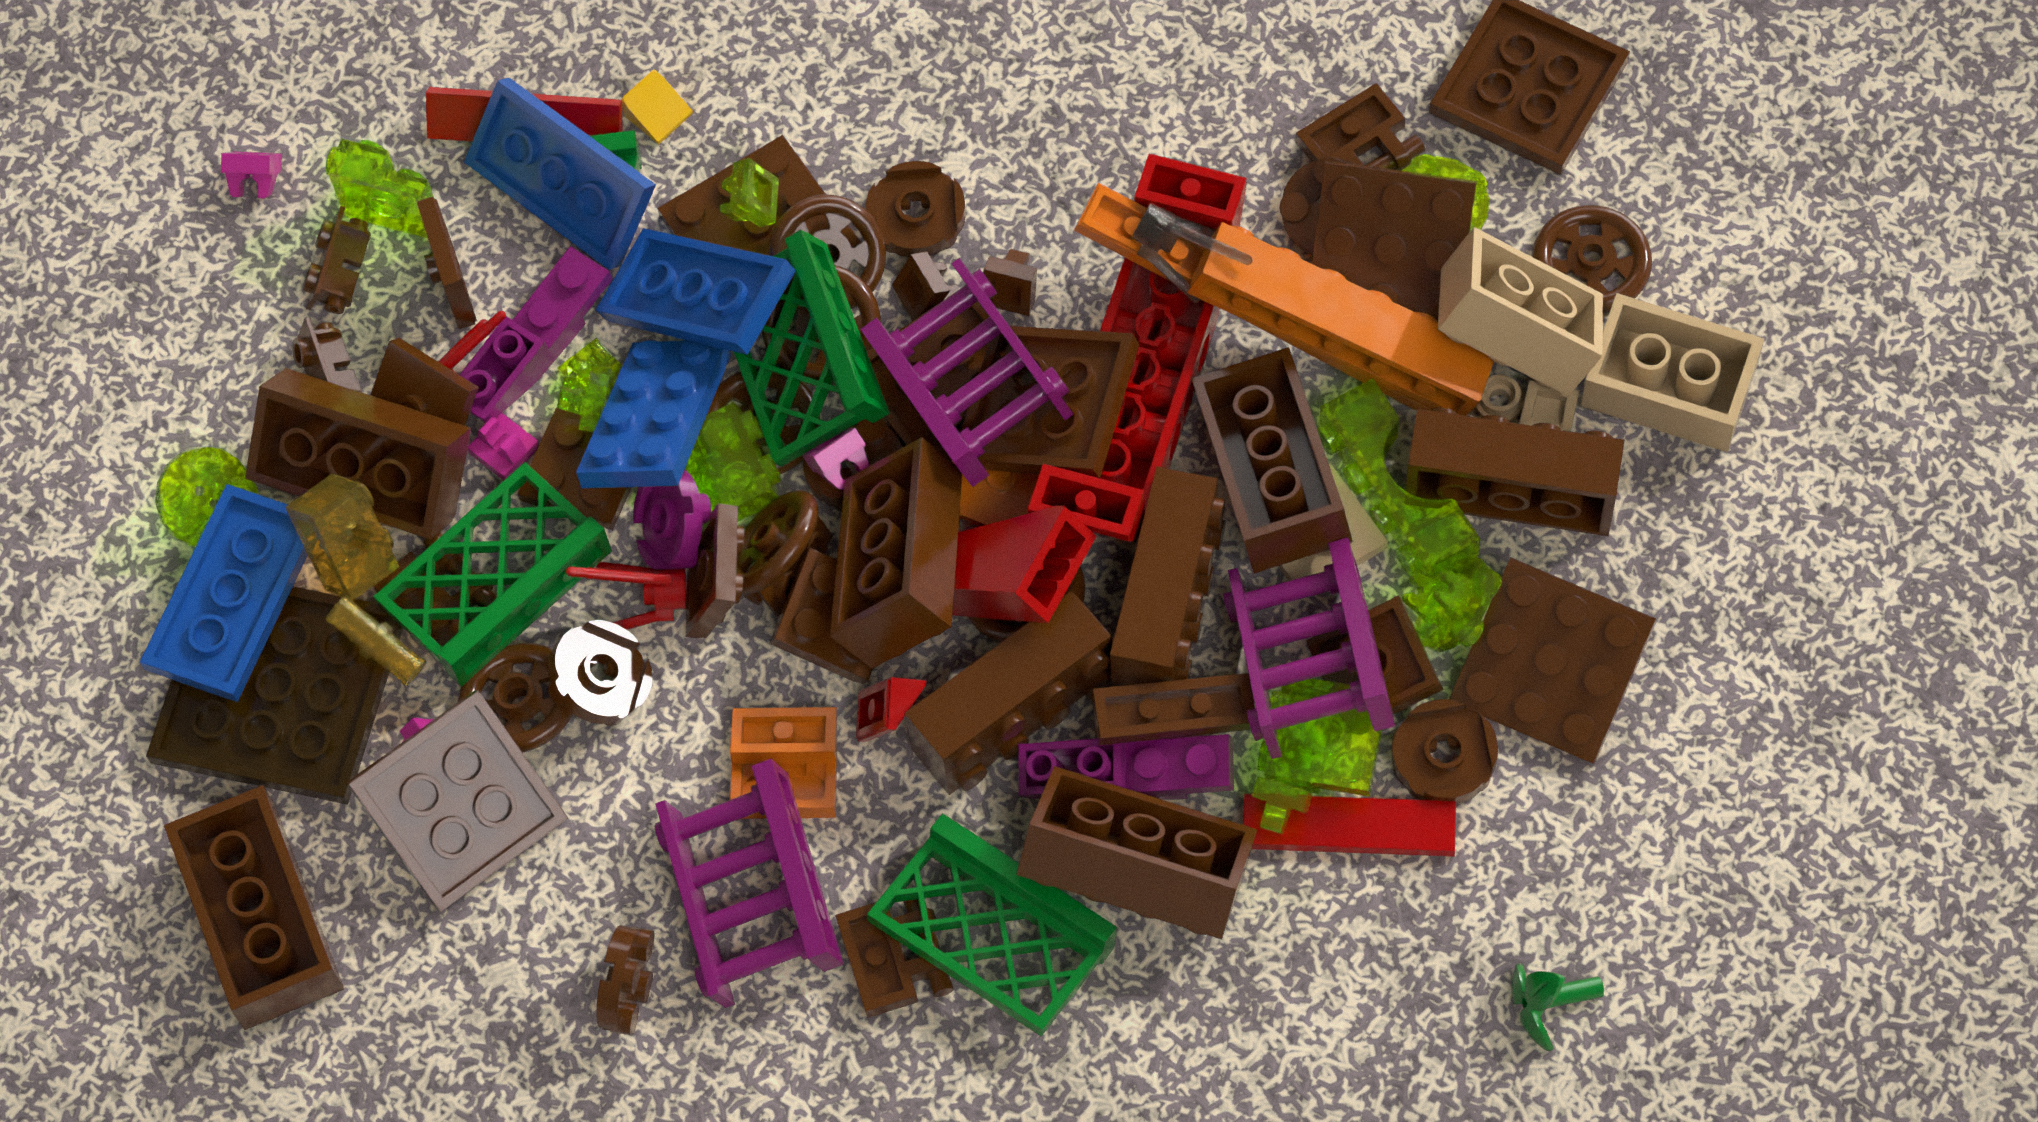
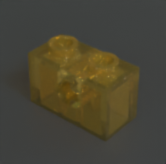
(343, 536)

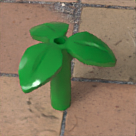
(1547, 990)

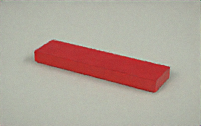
(458, 112)
(1360, 826)

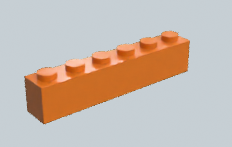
(1341, 321)

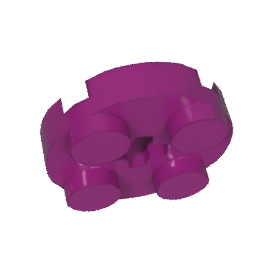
(671, 523)

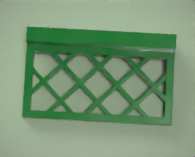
(840, 342)
(514, 607)
(995, 873)

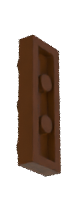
(1172, 709)

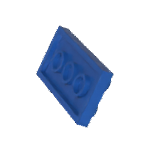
(559, 173)
(695, 290)
(653, 415)
(228, 596)

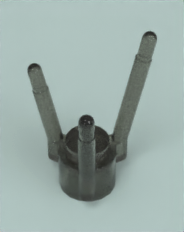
(1162, 229)

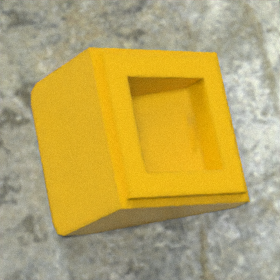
(655, 107)

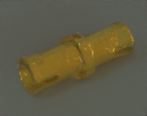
(376, 640)

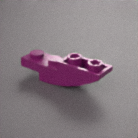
(530, 343)
(1151, 767)

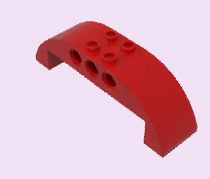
(1171, 351)

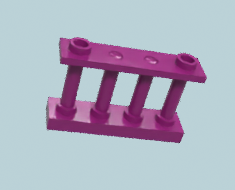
(944, 411)
(1356, 655)
(797, 892)

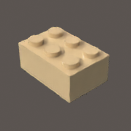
(1521, 312)
(1672, 372)

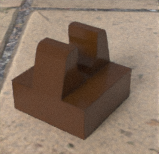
(1013, 282)
(922, 284)

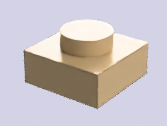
(1548, 406)

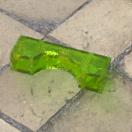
(1428, 532)

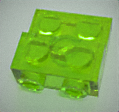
(373, 189)
(730, 464)
(1325, 752)

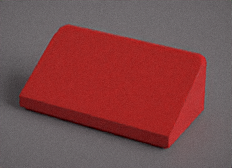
(884, 706)

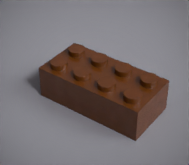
(400, 454)
(1271, 459)
(1516, 470)
(897, 553)
(1168, 579)
(1010, 695)
(1136, 852)
(253, 907)

